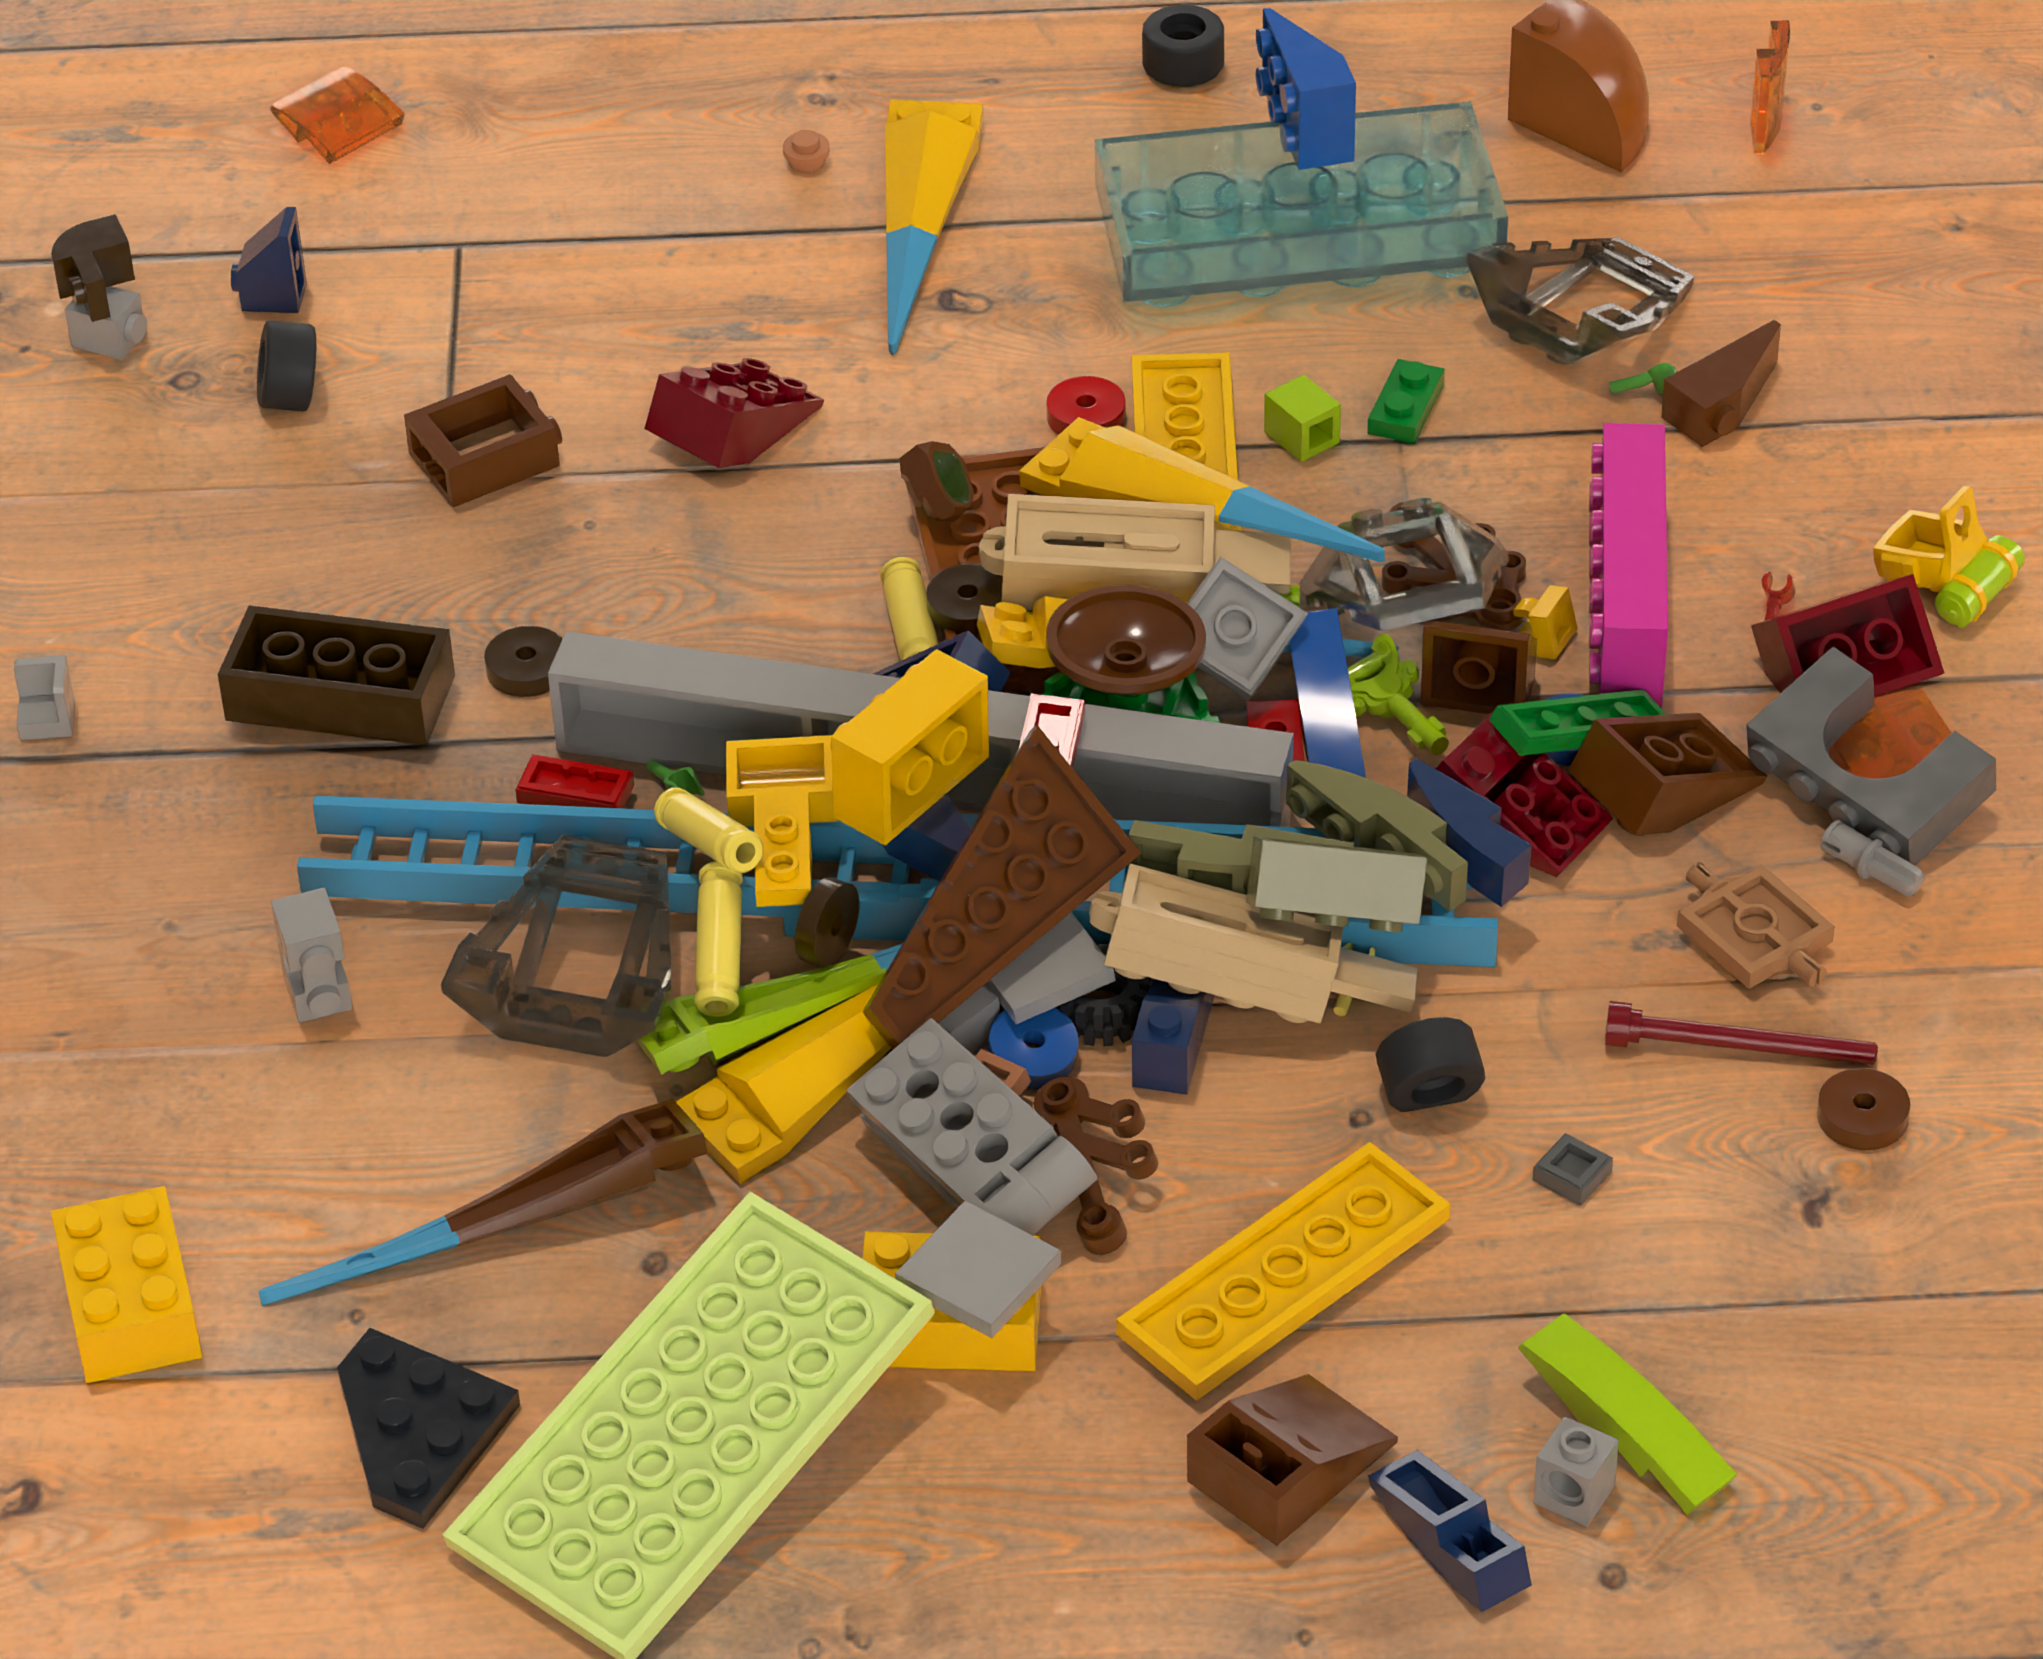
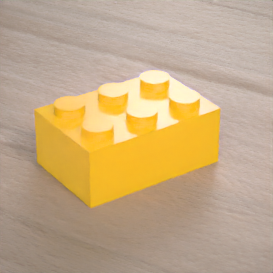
(910, 746)
(126, 1284)
(946, 1341)

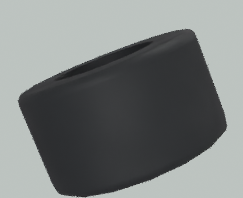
(1183, 45)
(286, 365)
(1430, 1064)

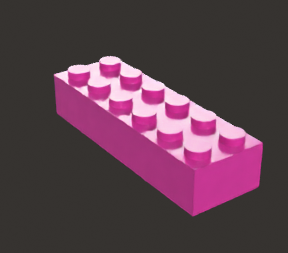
(1628, 560)

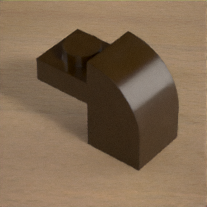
(90, 260)

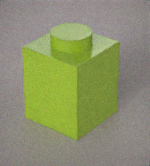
(1302, 418)

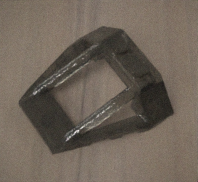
(1504, 278)
(1471, 550)
(514, 1009)

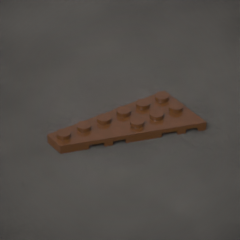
(1017, 874)

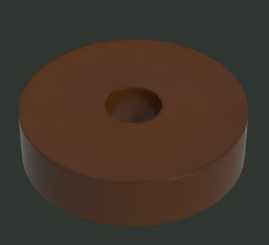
(1870, 1129)

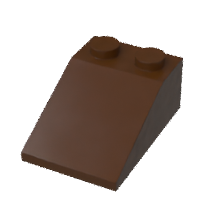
(1661, 770)

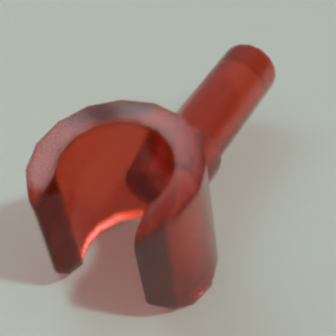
(1776, 599)

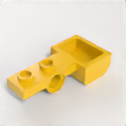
(779, 792)

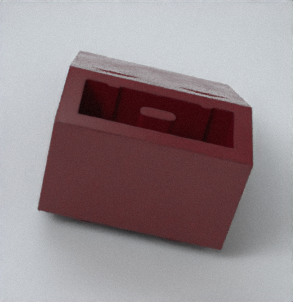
(728, 410)
(1534, 795)

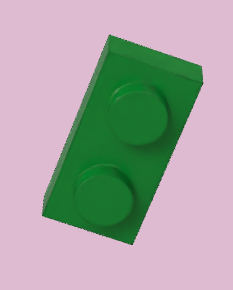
(1406, 401)

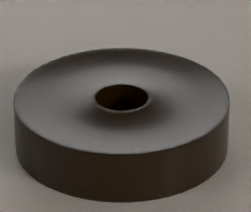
(957, 594)
(520, 660)
(827, 922)

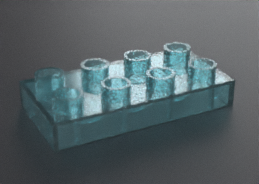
(1239, 215)

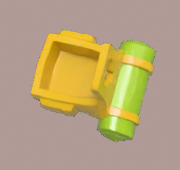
(1950, 558)

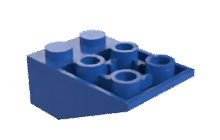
(1306, 93)

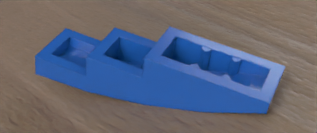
(1326, 693)

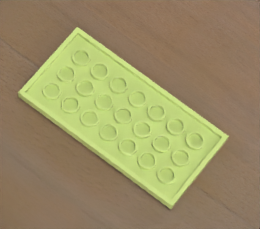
(688, 1427)

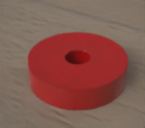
(1086, 398)

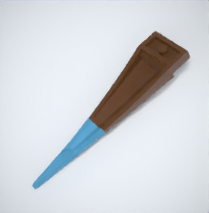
(597, 1169)

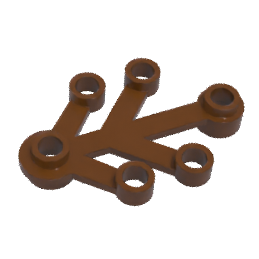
(1498, 612)
(1065, 1106)

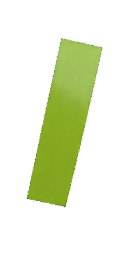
(1625, 1405)

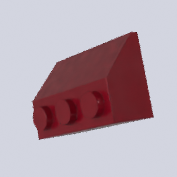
(1874, 626)

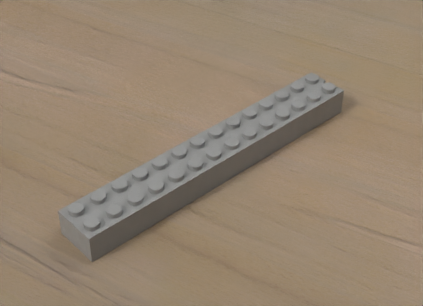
(685, 704)

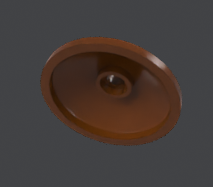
(1126, 639)

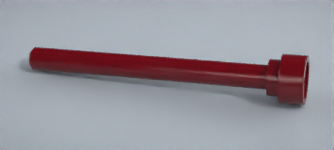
(1629, 1025)

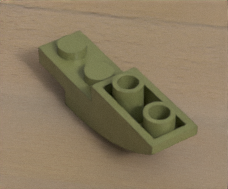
(1377, 818)
(1206, 856)

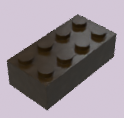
(337, 675)

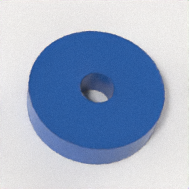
(1049, 1030)

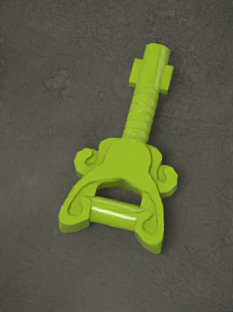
(1389, 694)

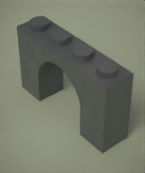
(1903, 811)

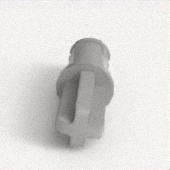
(1871, 858)

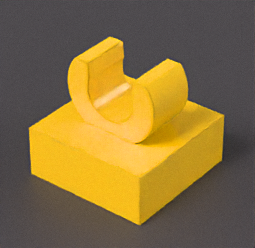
(1549, 621)

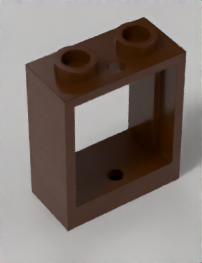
(494, 465)

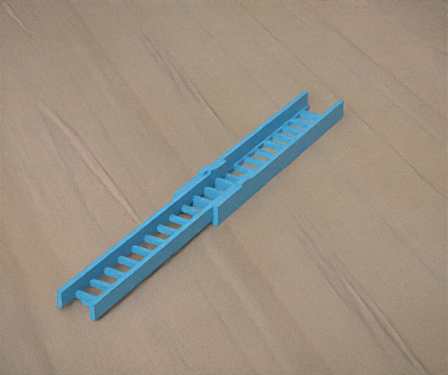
(885, 908)

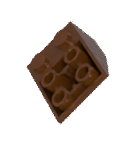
(1282, 1453)

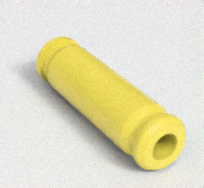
(907, 606)
(708, 830)
(718, 940)

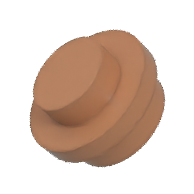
(806, 150)

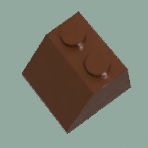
(1475, 667)

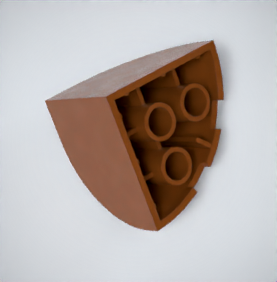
(1578, 82)

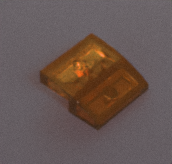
(1769, 87)
(338, 113)
(1892, 735)

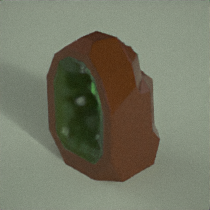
(937, 480)

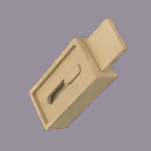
(1088, 543)
(1221, 946)

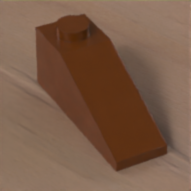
(1720, 388)

